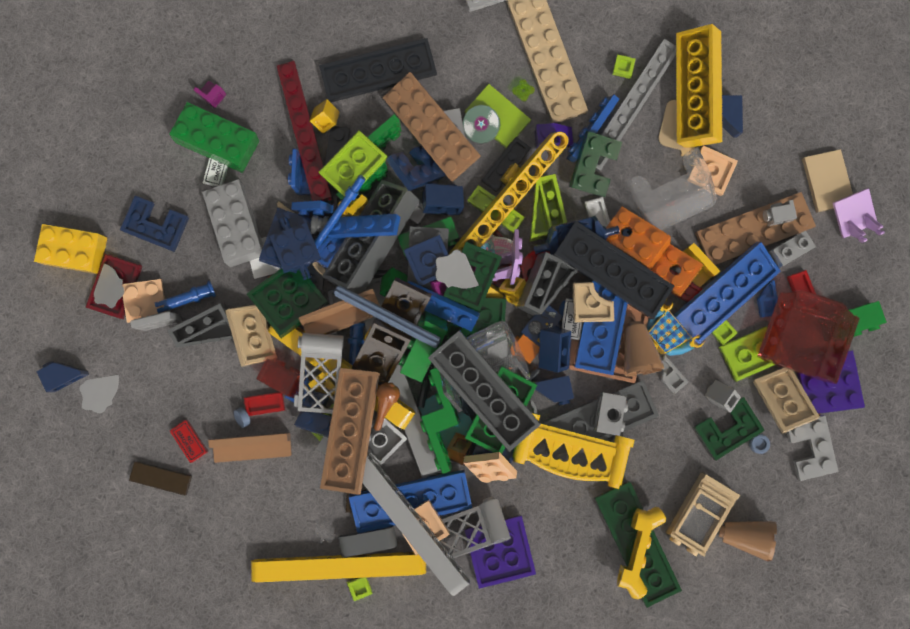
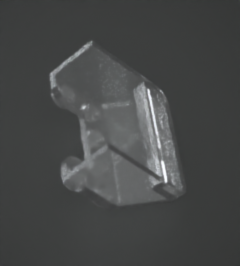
(677, 198)

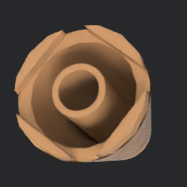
(640, 351)
(751, 537)

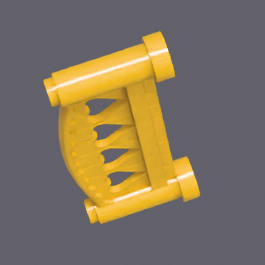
(614, 454)

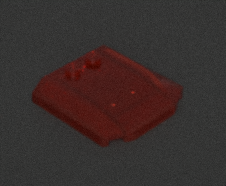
(809, 335)

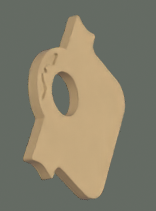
(668, 129)

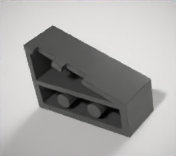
(544, 283)
(203, 328)

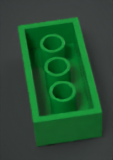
(214, 137)
(478, 430)

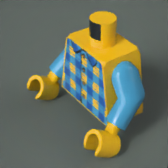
(669, 334)

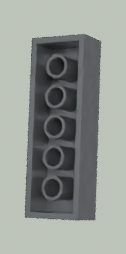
(362, 256)
(484, 391)

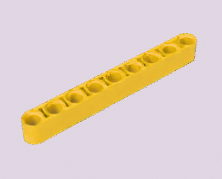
(510, 189)
(399, 414)
(337, 567)

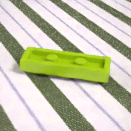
(482, 199)

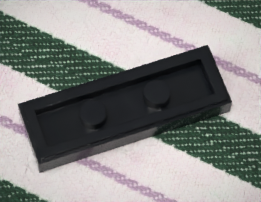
(513, 154)

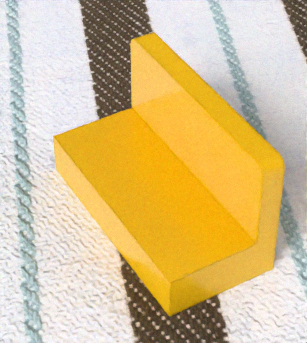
(708, 270)

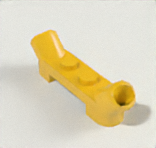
(629, 576)

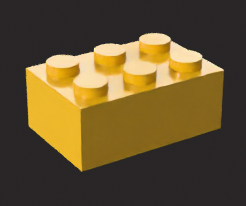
(70, 249)

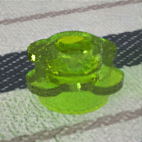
(523, 96)

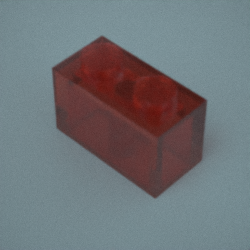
(280, 377)

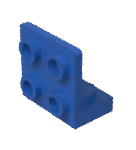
(297, 177)

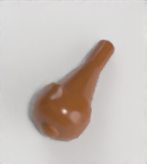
(387, 395)

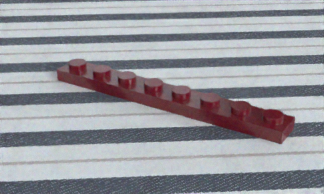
(303, 131)

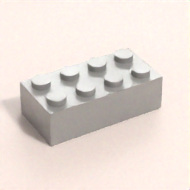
(233, 223)

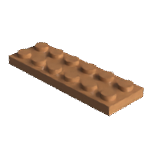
(431, 127)
(739, 233)
(350, 431)

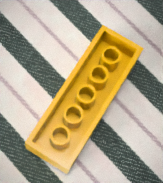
(699, 86)

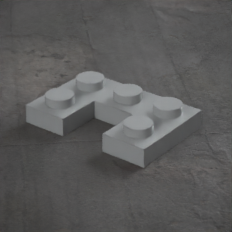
(823, 457)

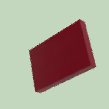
(128, 272)

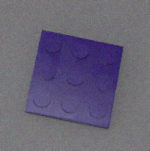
(835, 397)
(503, 560)

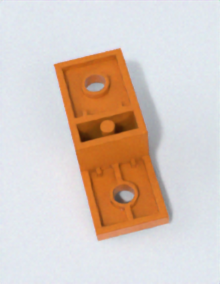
(653, 250)

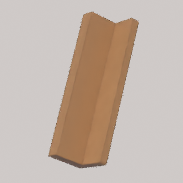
(336, 316)
(251, 447)

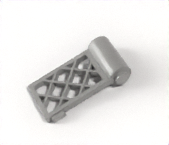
(318, 347)
(492, 523)

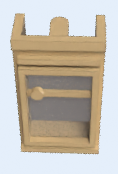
(701, 514)

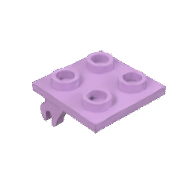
(855, 214)
(514, 258)

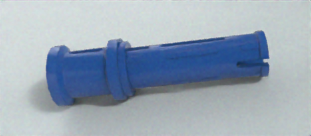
(195, 294)
(355, 341)

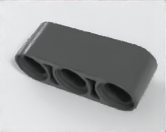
(368, 541)

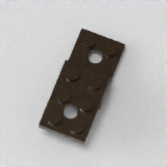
(387, 341)

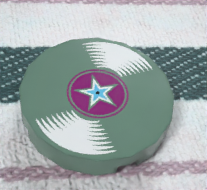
(481, 124)

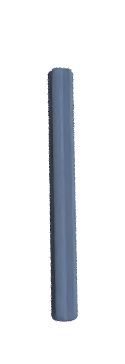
(387, 316)

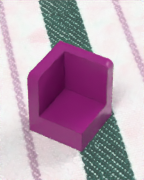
(211, 93)

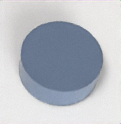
(241, 417)
(759, 444)

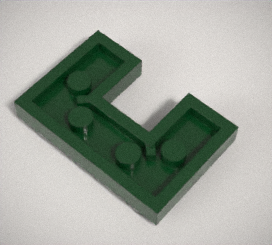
(591, 149)
(486, 267)
(723, 442)

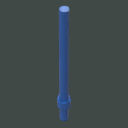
(350, 194)

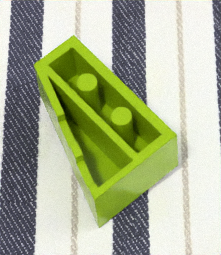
(546, 208)

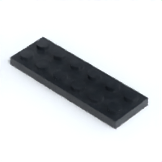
(377, 70)
(614, 270)

